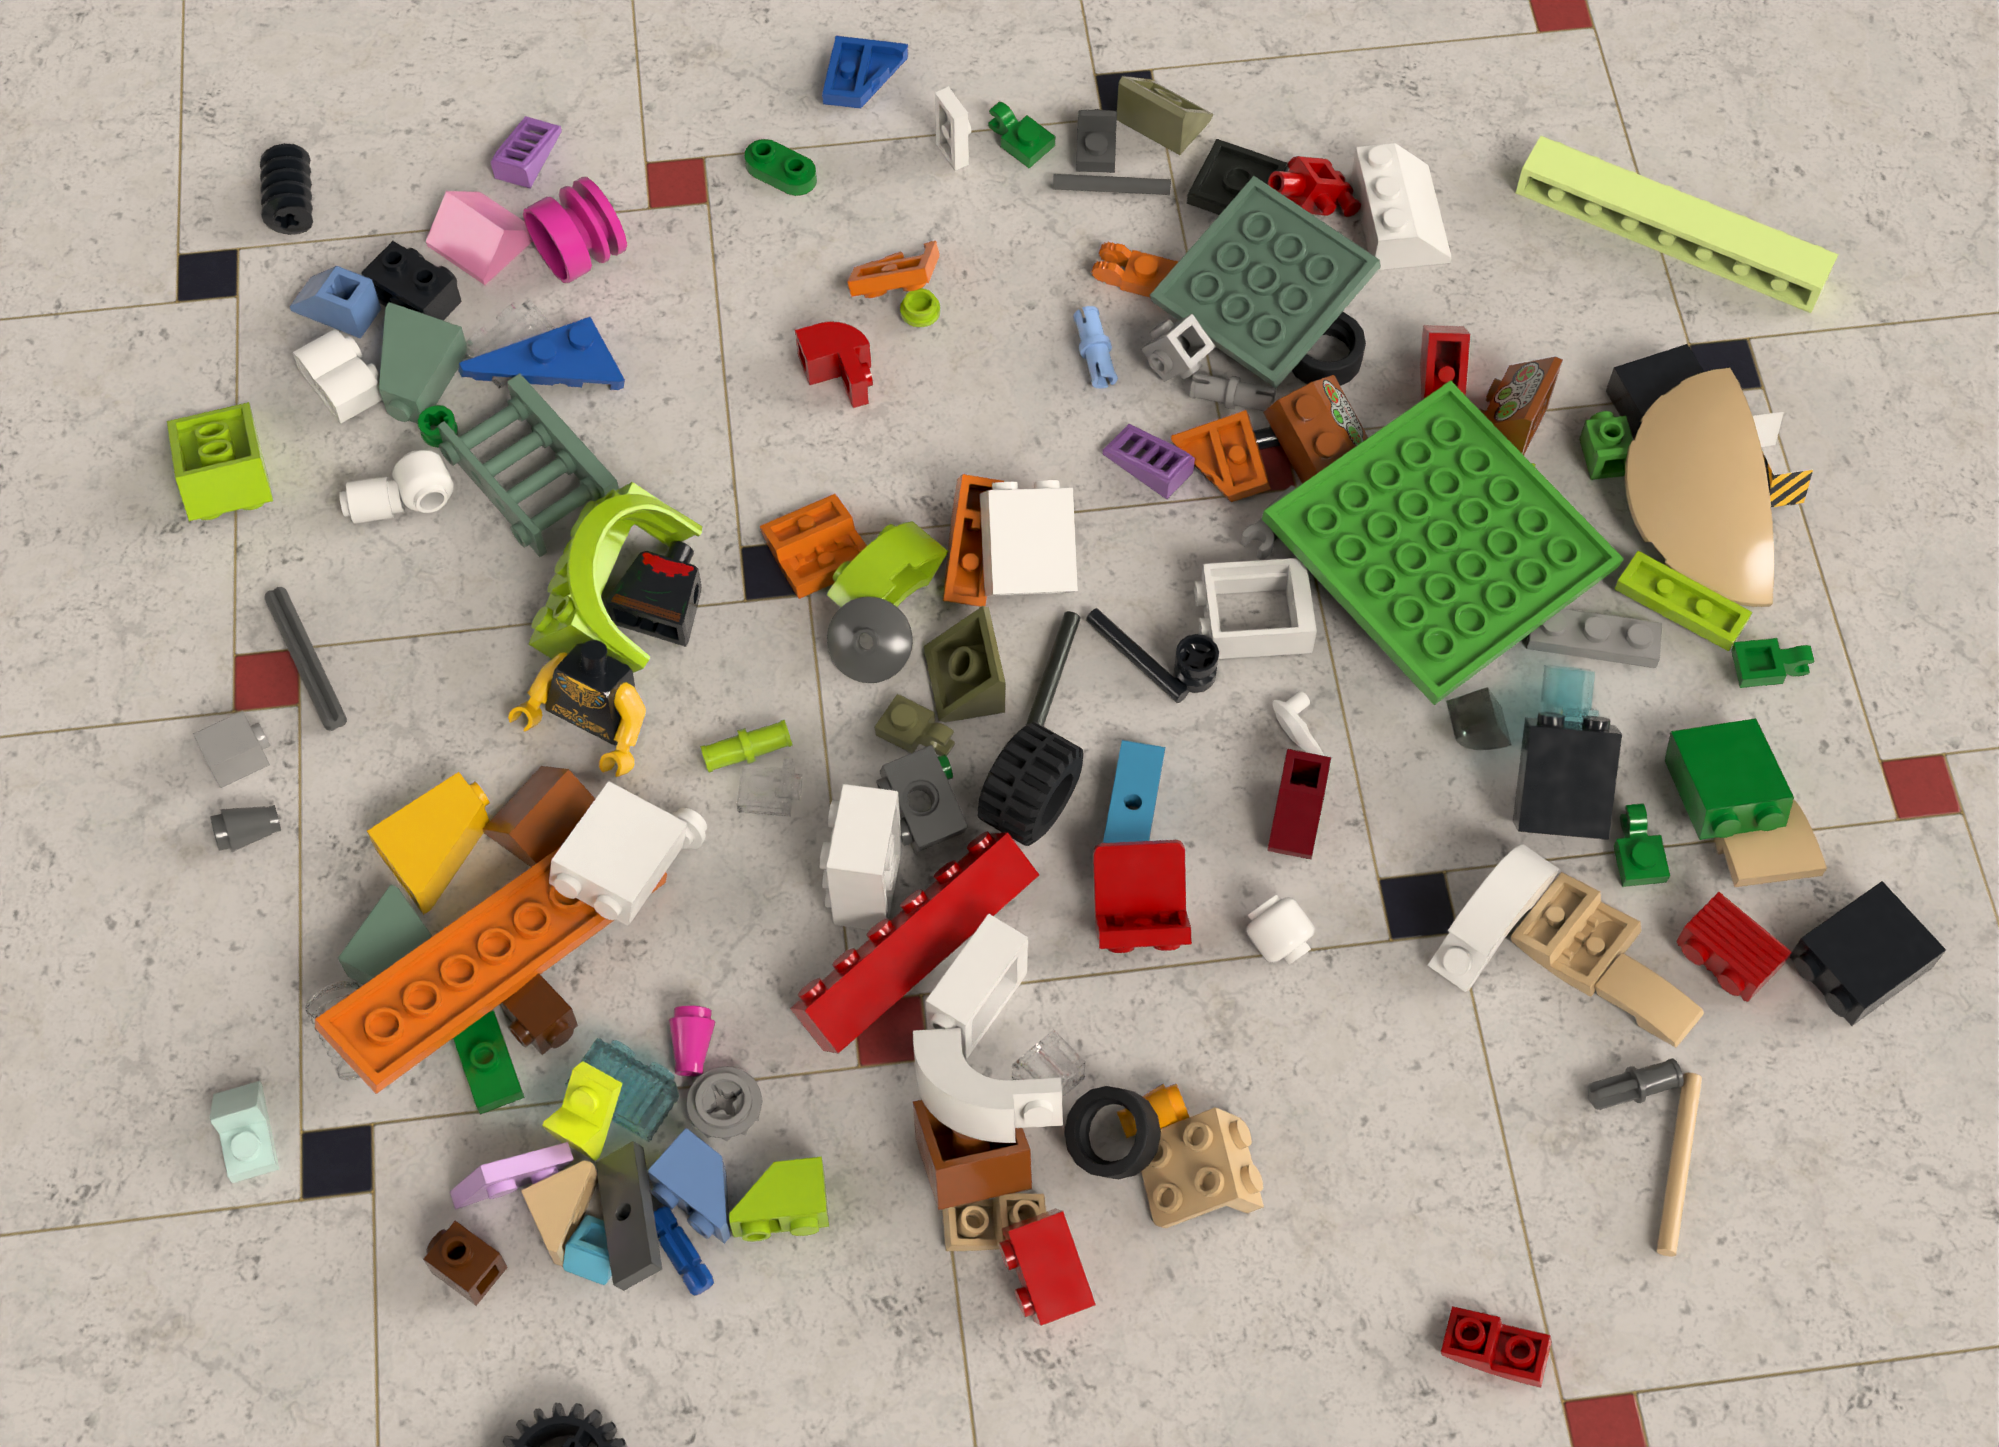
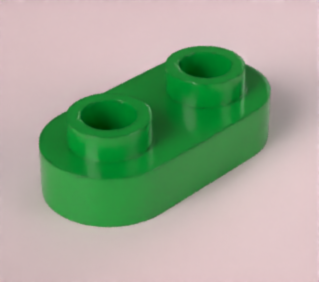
(775, 166)

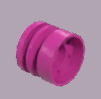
(575, 229)

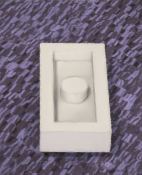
(952, 128)

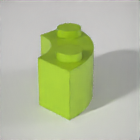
(890, 566)

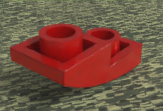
(1496, 1348)

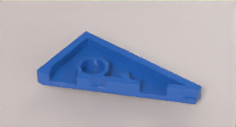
(562, 356)

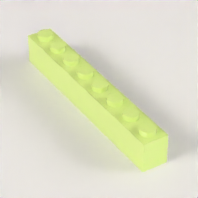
(1676, 223)

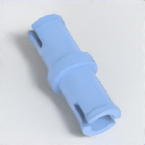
(1095, 347)

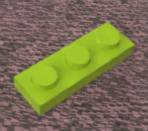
(1683, 600)

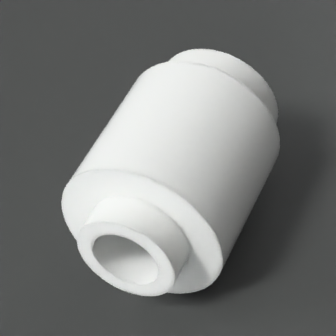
(371, 500)

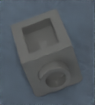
(1096, 141)

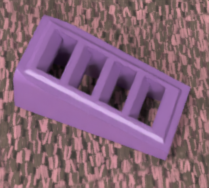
(525, 172)
(1162, 482)

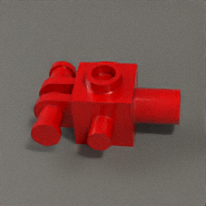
(1315, 186)

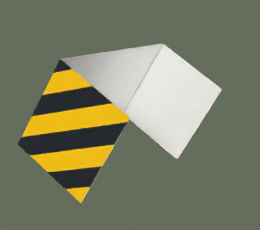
(1785, 487)

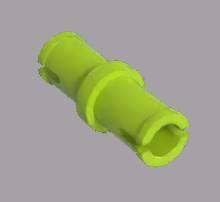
(746, 746)

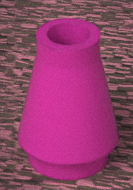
(691, 1036)

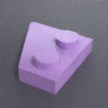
(508, 1174)

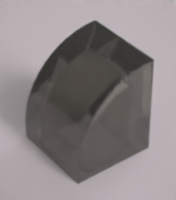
(1478, 721)

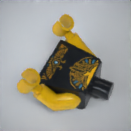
(591, 694)

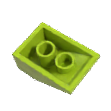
(219, 462)

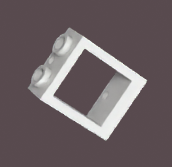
(1255, 577)
(979, 982)

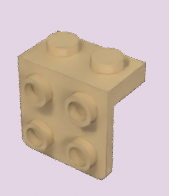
(1202, 1168)

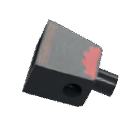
(658, 595)

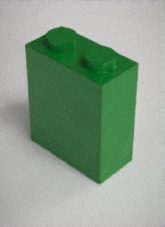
(1728, 779)

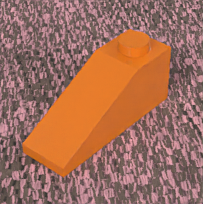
(965, 557)

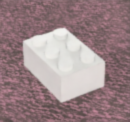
(862, 856)

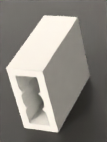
(1028, 539)
(617, 853)

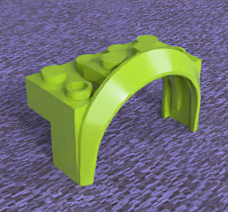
(575, 603)

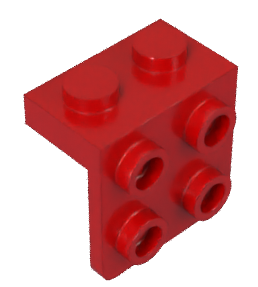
(1140, 895)

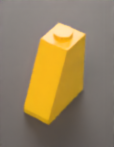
(432, 838)

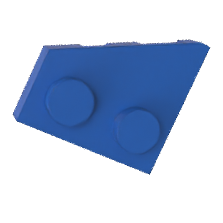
(860, 69)

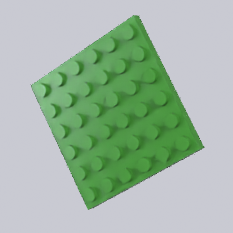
(1442, 541)

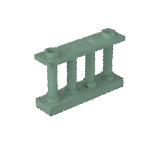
(547, 430)

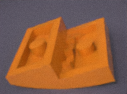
(813, 543)

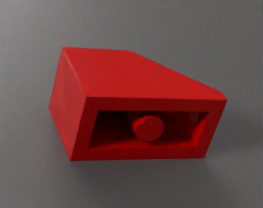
(1443, 358)

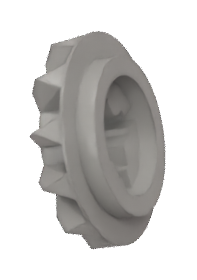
(730, 1083)

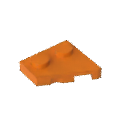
(894, 272)
(1227, 455)

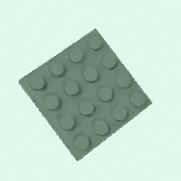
(1266, 281)

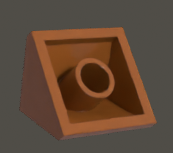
(540, 814)

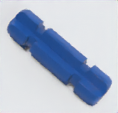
(682, 1252)

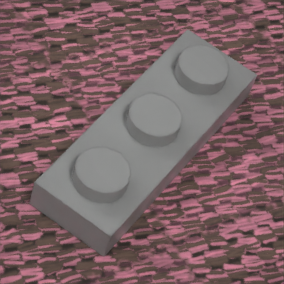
(1599, 638)

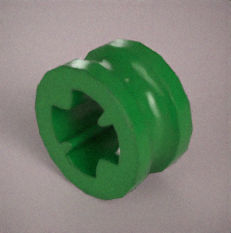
(434, 416)

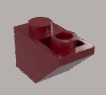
(1299, 804)

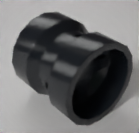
(1202, 656)

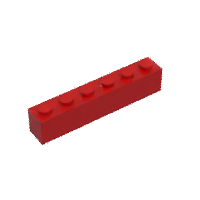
(914, 941)

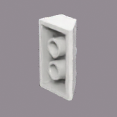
(1398, 207)

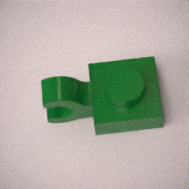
(1022, 139)
(1766, 664)
(1639, 856)

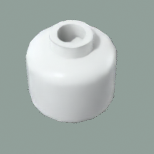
(423, 481)
(1280, 930)

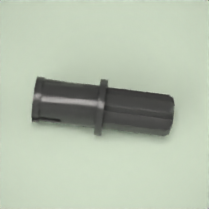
(1635, 1084)

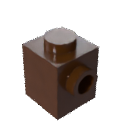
(539, 1016)
(464, 1262)

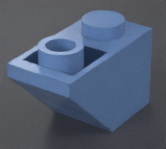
(339, 301)
(696, 1182)

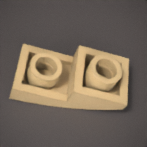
(1650, 998)
(979, 1223)

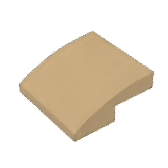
(1775, 854)
(1575, 933)

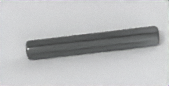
(305, 658)

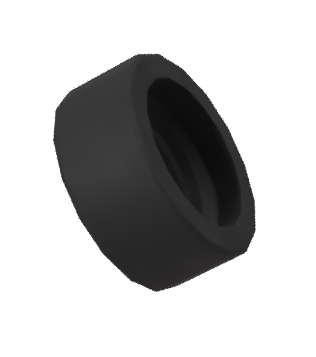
(1351, 333)
(1079, 1124)

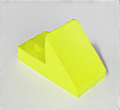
(585, 1110)

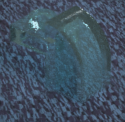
(1568, 692)

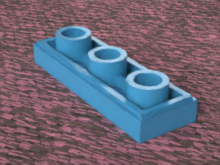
(1134, 785)

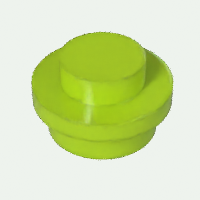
(920, 308)

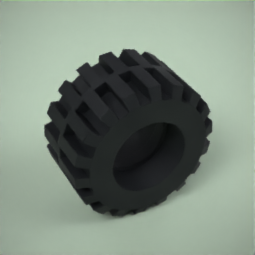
(1030, 783)

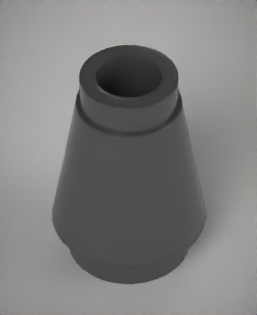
(244, 826)

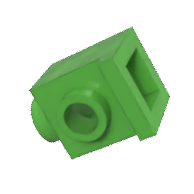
(1605, 445)

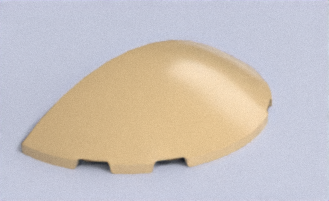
(1704, 488)

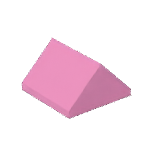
(477, 234)

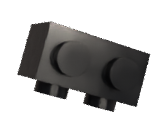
(412, 282)

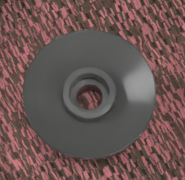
(890, 637)

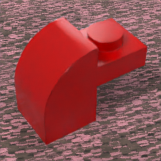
(836, 351)

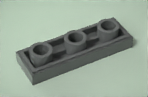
(628, 1216)

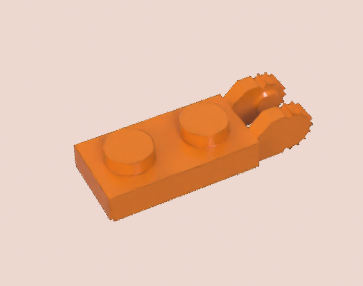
(1141, 273)

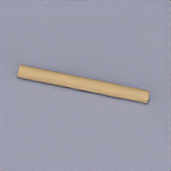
(1679, 1165)

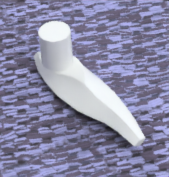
(1293, 725)

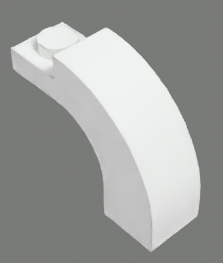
(1491, 914)
(975, 1103)

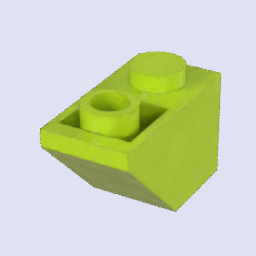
(783, 1200)

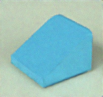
(588, 1251)

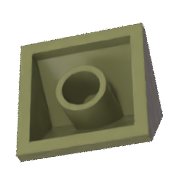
(1160, 113)
(967, 669)

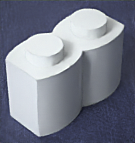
(339, 375)

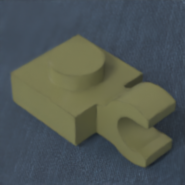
(911, 724)

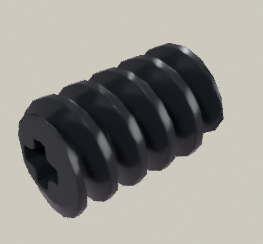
(286, 189)

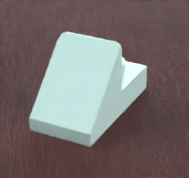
(244, 1131)

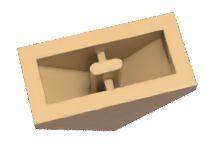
(560, 1205)

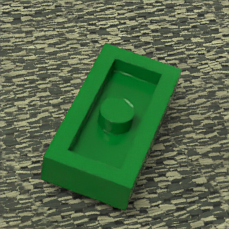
(488, 1064)

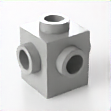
(1177, 348)

